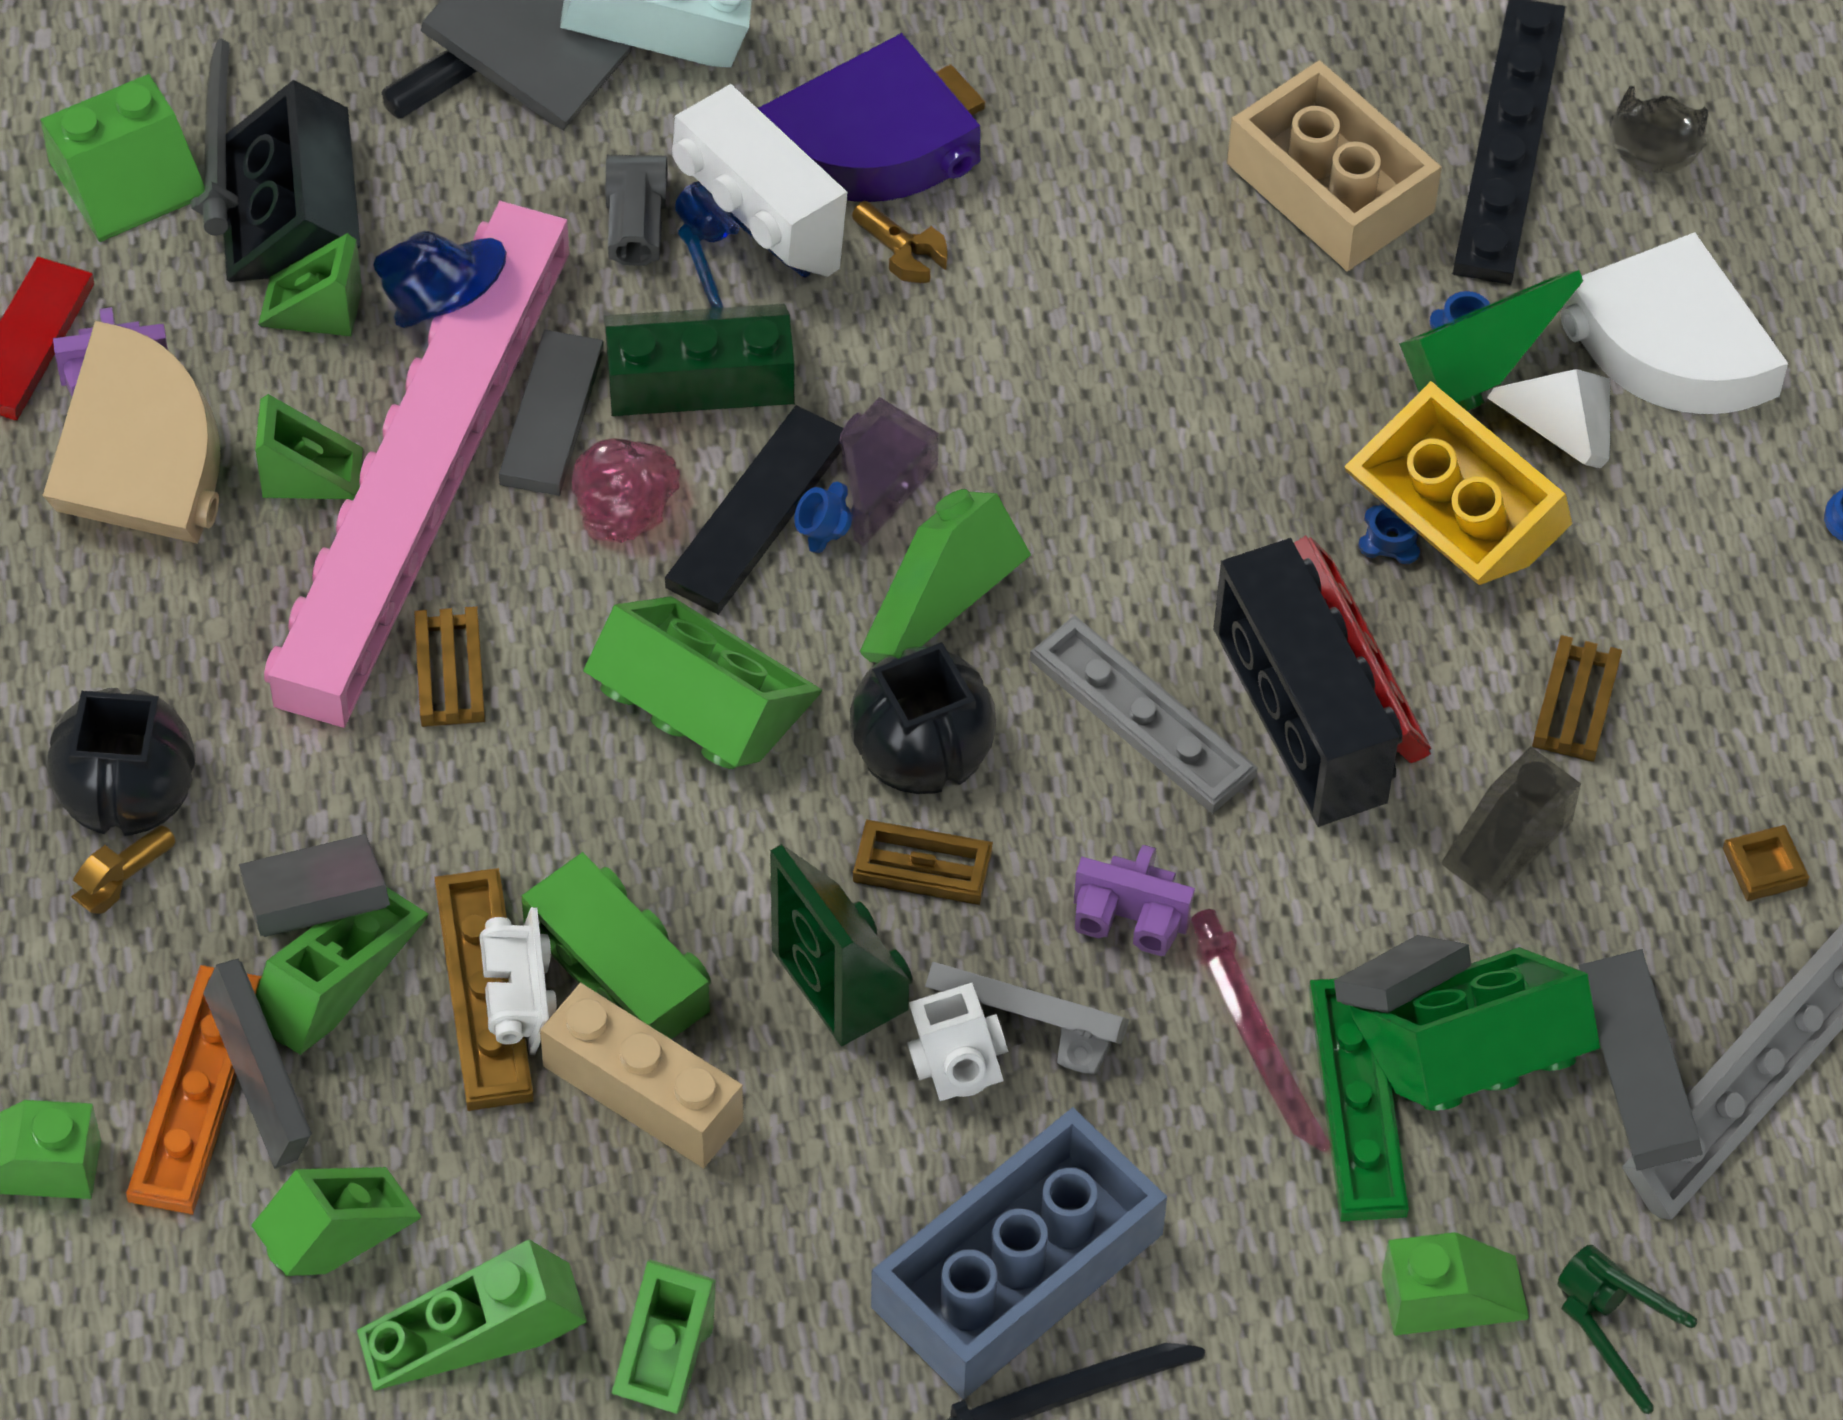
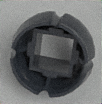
(932, 748)
(120, 788)

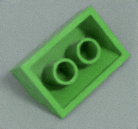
(698, 680)

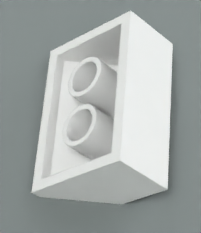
(763, 180)

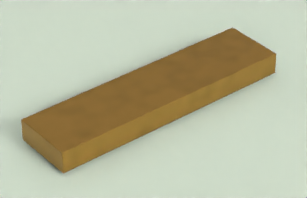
(491, 1071)

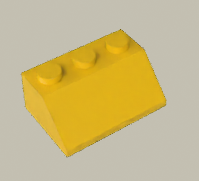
(1461, 487)

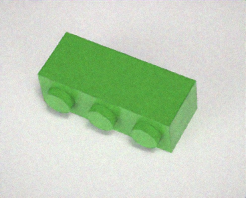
(618, 947)

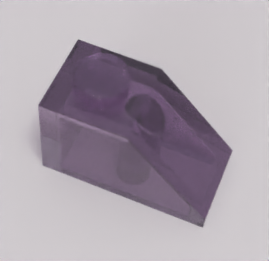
(884, 464)

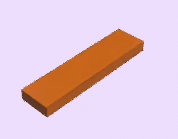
(186, 1110)

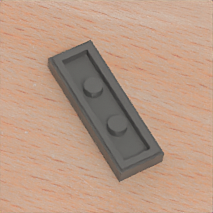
(551, 412)
(257, 1063)

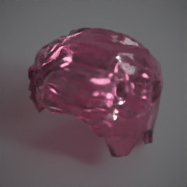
(623, 488)

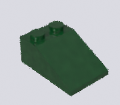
(833, 950)

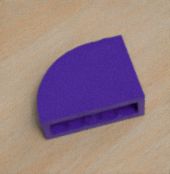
(880, 124)

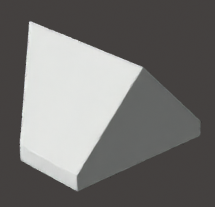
(1566, 410)

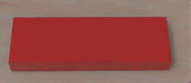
(37, 314)

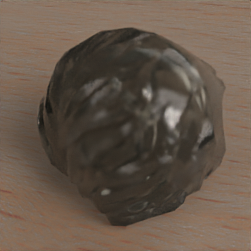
(1657, 132)

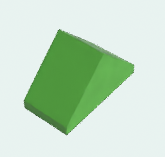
(317, 291)
(303, 456)

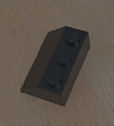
(291, 182)

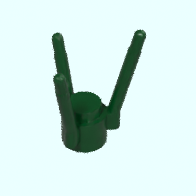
(1602, 1285)

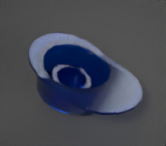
(437, 276)

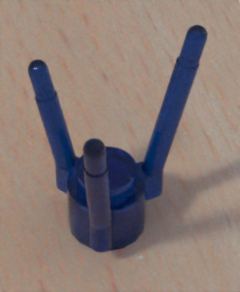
(708, 222)

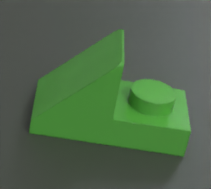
(665, 1336)

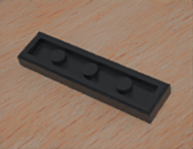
(755, 510)

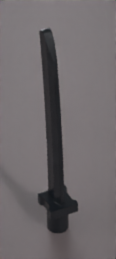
(1080, 1383)

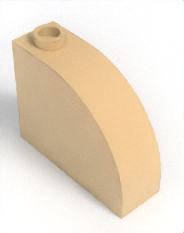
(137, 441)

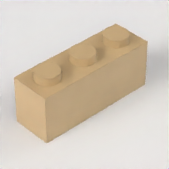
(642, 1075)

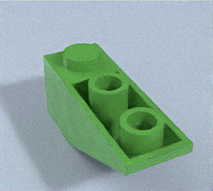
(479, 1316)

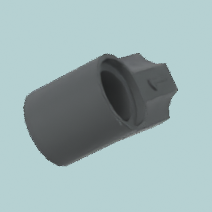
(635, 200)

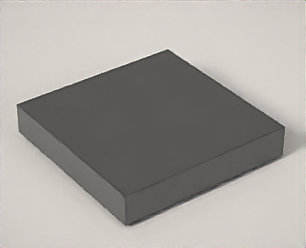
(314, 885)

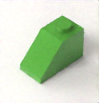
(49, 1149)
(331, 1217)
(1450, 1284)

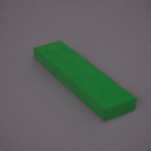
(1357, 1114)

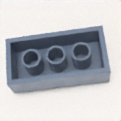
(1018, 1252)

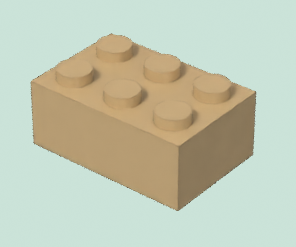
(1333, 165)

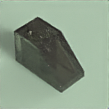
(1513, 823)

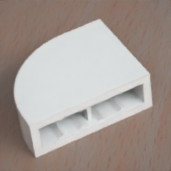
(1675, 331)

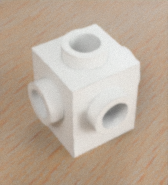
(956, 1042)

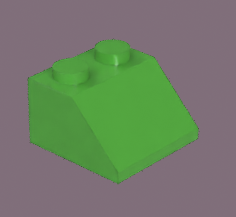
(122, 157)

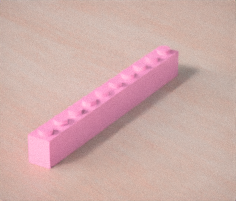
(414, 475)

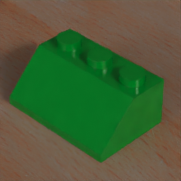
(1483, 1029)

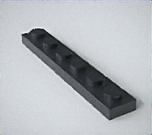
(1509, 141)

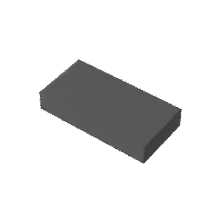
(1402, 973)

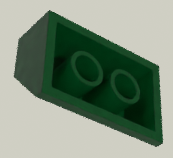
(700, 359)

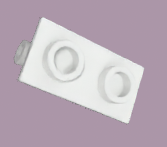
(523, 957)

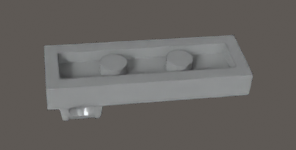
(1084, 1031)

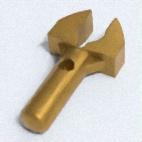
(903, 244)
(106, 871)

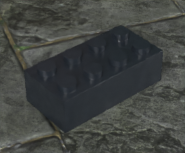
(1306, 681)

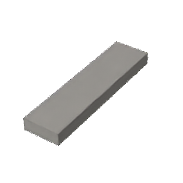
(1143, 714)

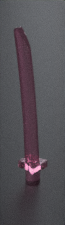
(1219, 951)

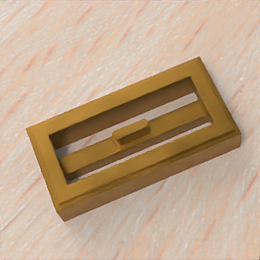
(447, 623)
(1587, 656)
(919, 882)

